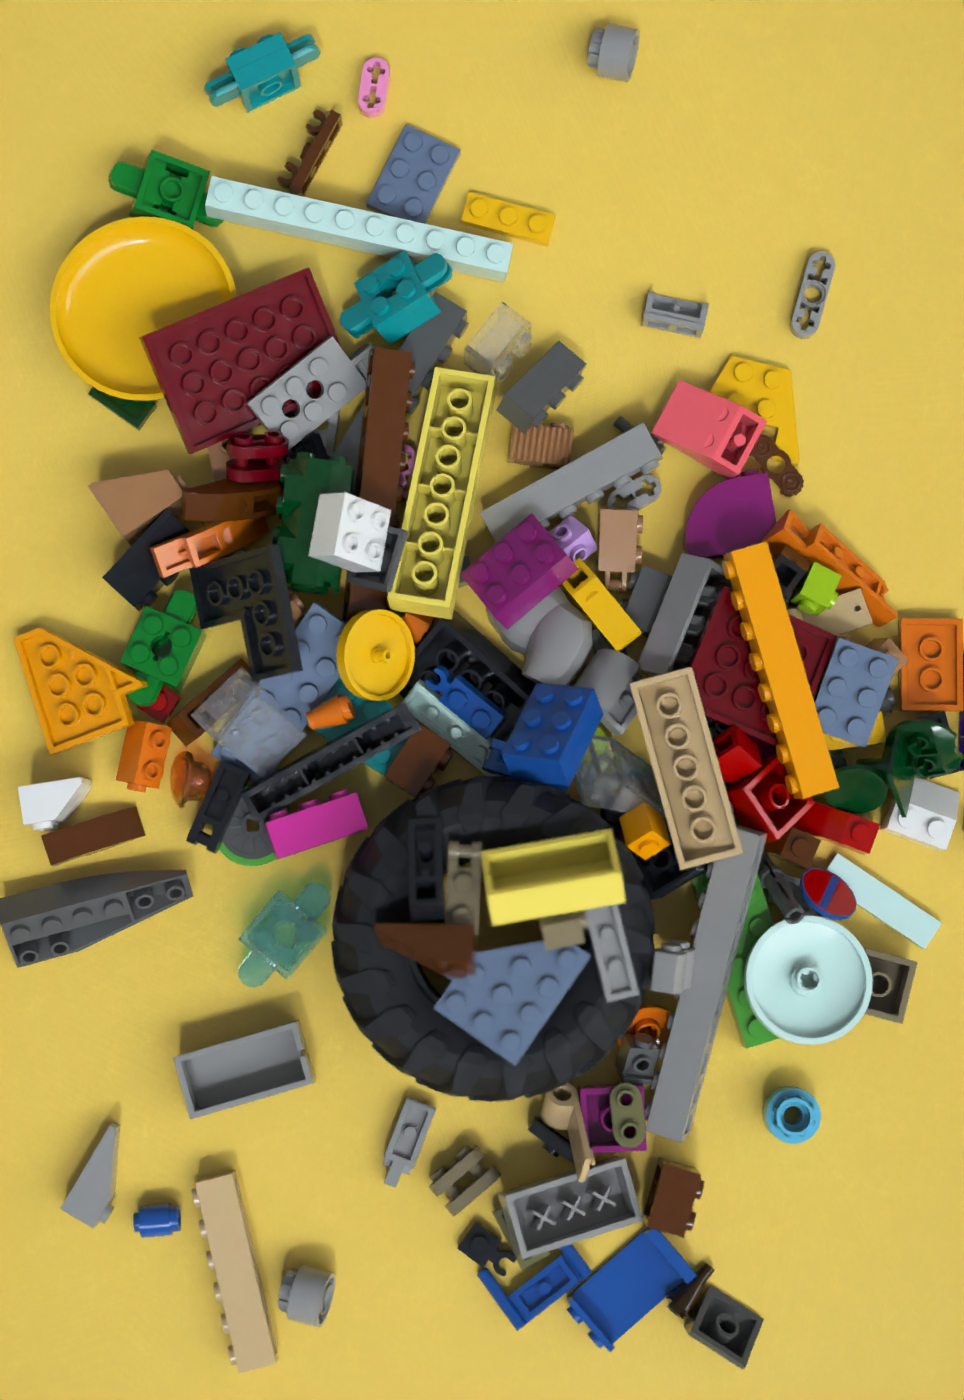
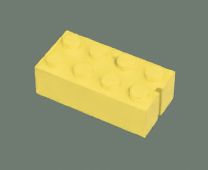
(552, 877)

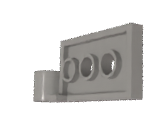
(339, 379)

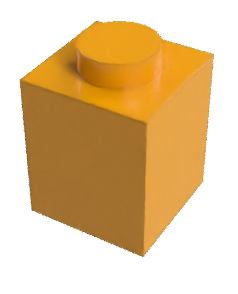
(644, 830)

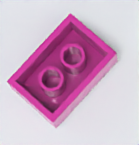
(315, 824)

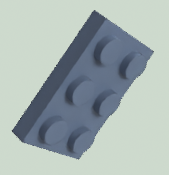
(413, 176)
(853, 690)

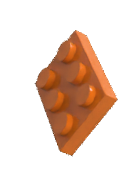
(935, 665)

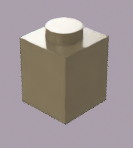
(563, 929)

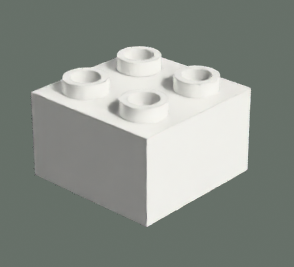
(349, 532)

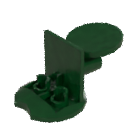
(910, 750)

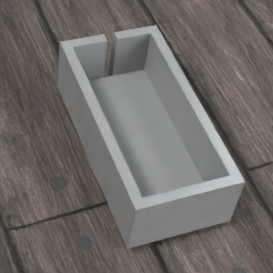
(244, 1069)

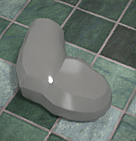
(553, 639)

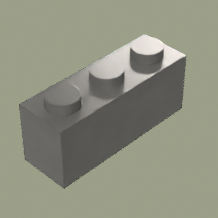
(542, 388)

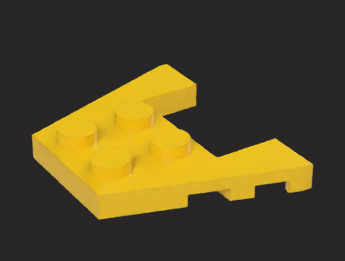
(767, 393)

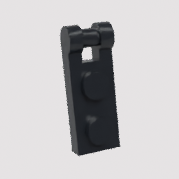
(218, 806)

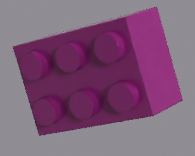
(519, 571)

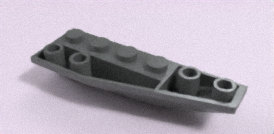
(85, 911)

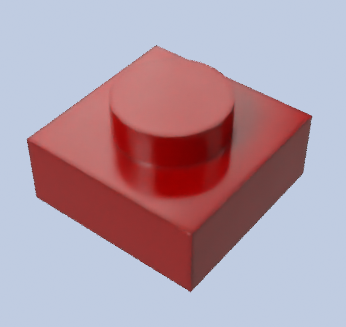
(163, 706)

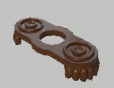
(789, 480)

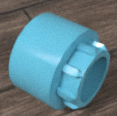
(807, 1121)

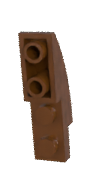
(230, 500)

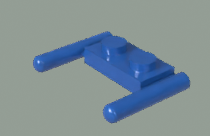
(541, 1289)

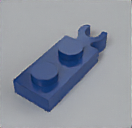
(467, 702)

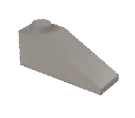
(96, 1185)

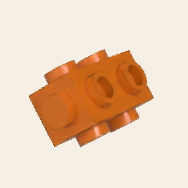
(143, 755)

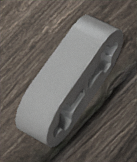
(634, 487)

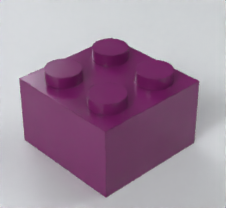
(597, 1118)

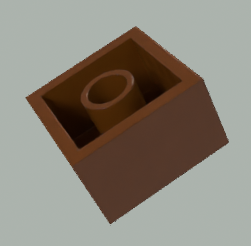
(419, 761)
(672, 1197)

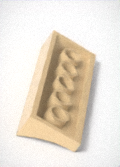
(686, 768)

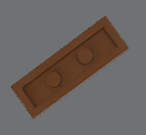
(312, 153)

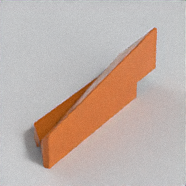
(830, 552)

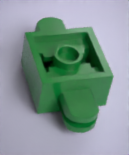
(164, 189)
(164, 647)

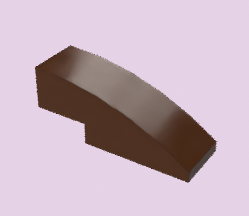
(93, 836)

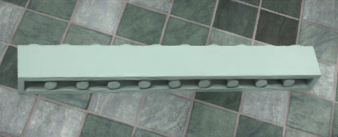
(355, 228)

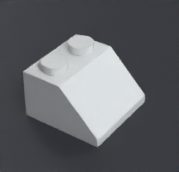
(51, 802)
(929, 815)

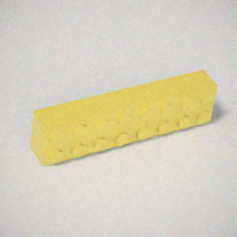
(443, 492)

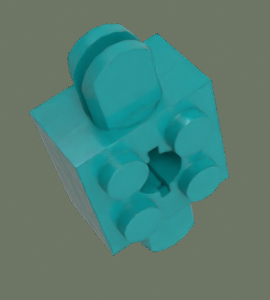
(262, 71)
(405, 309)

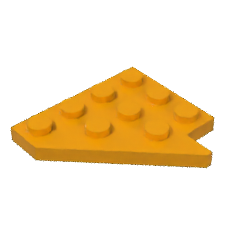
(74, 690)

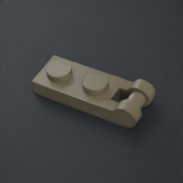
(464, 884)

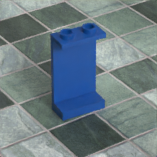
(628, 1287)

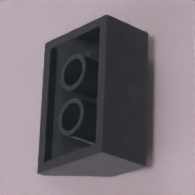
(135, 572)

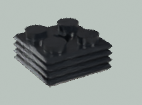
(665, 877)

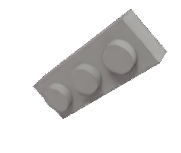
(611, 953)

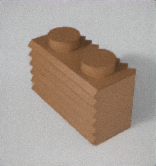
(541, 446)

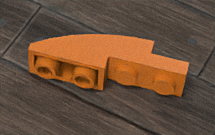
(206, 544)

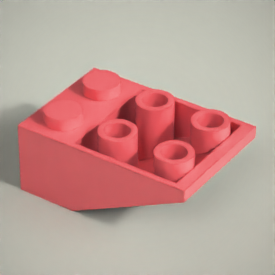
(708, 429)

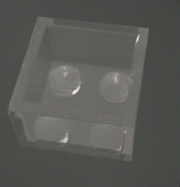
(498, 343)

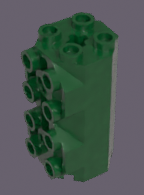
(302, 484)

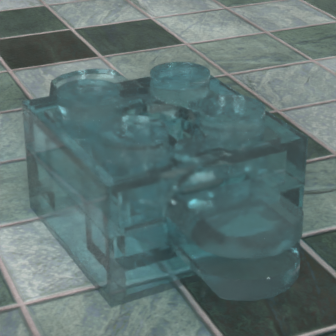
(283, 934)

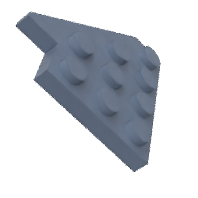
(511, 994)

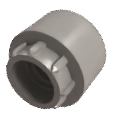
(614, 51)
(307, 1294)

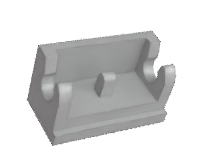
(674, 315)

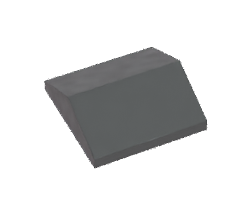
(383, 580)

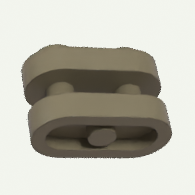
(466, 1160)

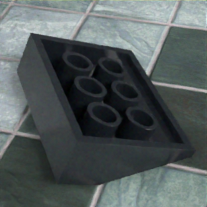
(476, 659)

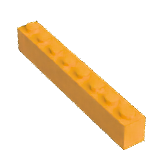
(780, 671)

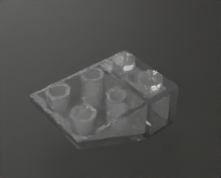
(249, 723)
(616, 778)

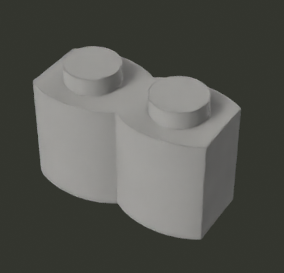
(672, 967)

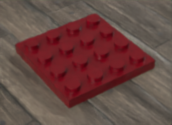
(725, 674)

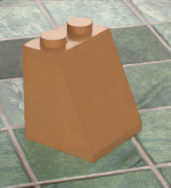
(139, 500)

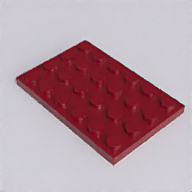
(232, 352)

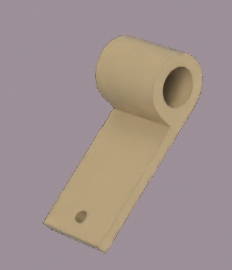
(843, 615)
(563, 1111)

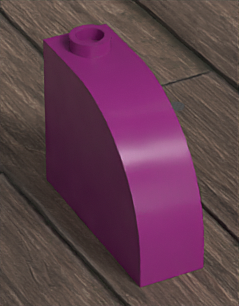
(730, 516)

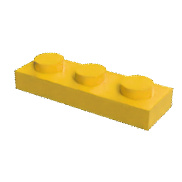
(508, 219)

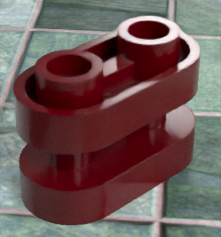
(256, 456)

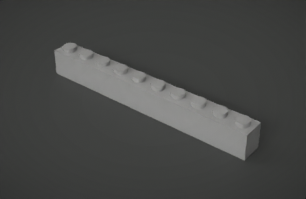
(700, 1007)

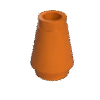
(332, 712)

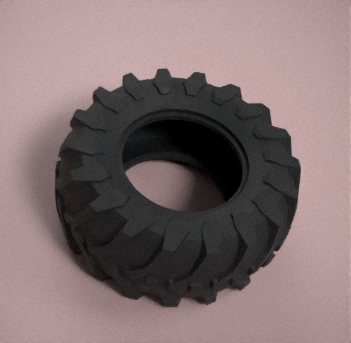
(396, 1001)

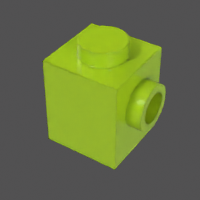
(816, 590)

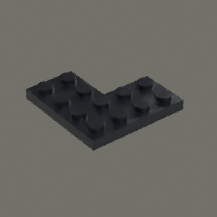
(256, 592)

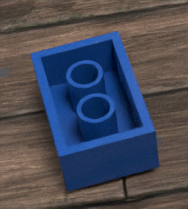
(552, 734)

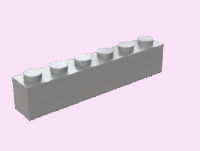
(576, 482)

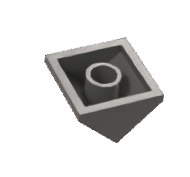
(724, 1326)

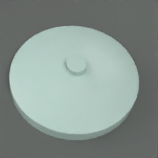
(808, 980)

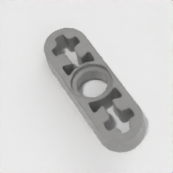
(810, 272)

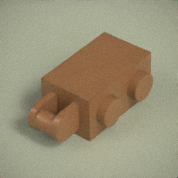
(617, 543)

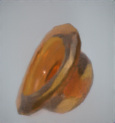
(188, 779)

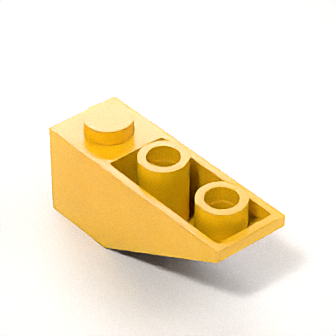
(600, 607)

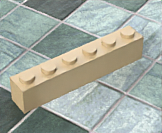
(236, 1272)

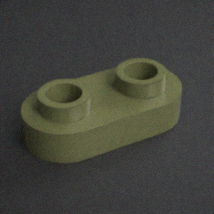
(627, 1115)

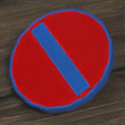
(827, 893)

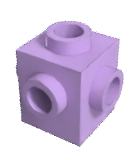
(574, 538)

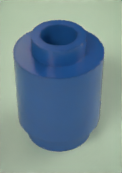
(157, 1220)

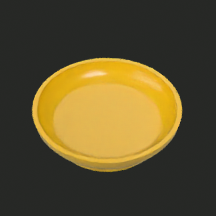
(126, 285)

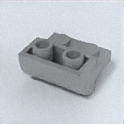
(611, 676)

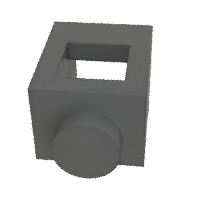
(637, 1058)

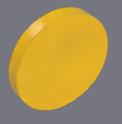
(375, 655)

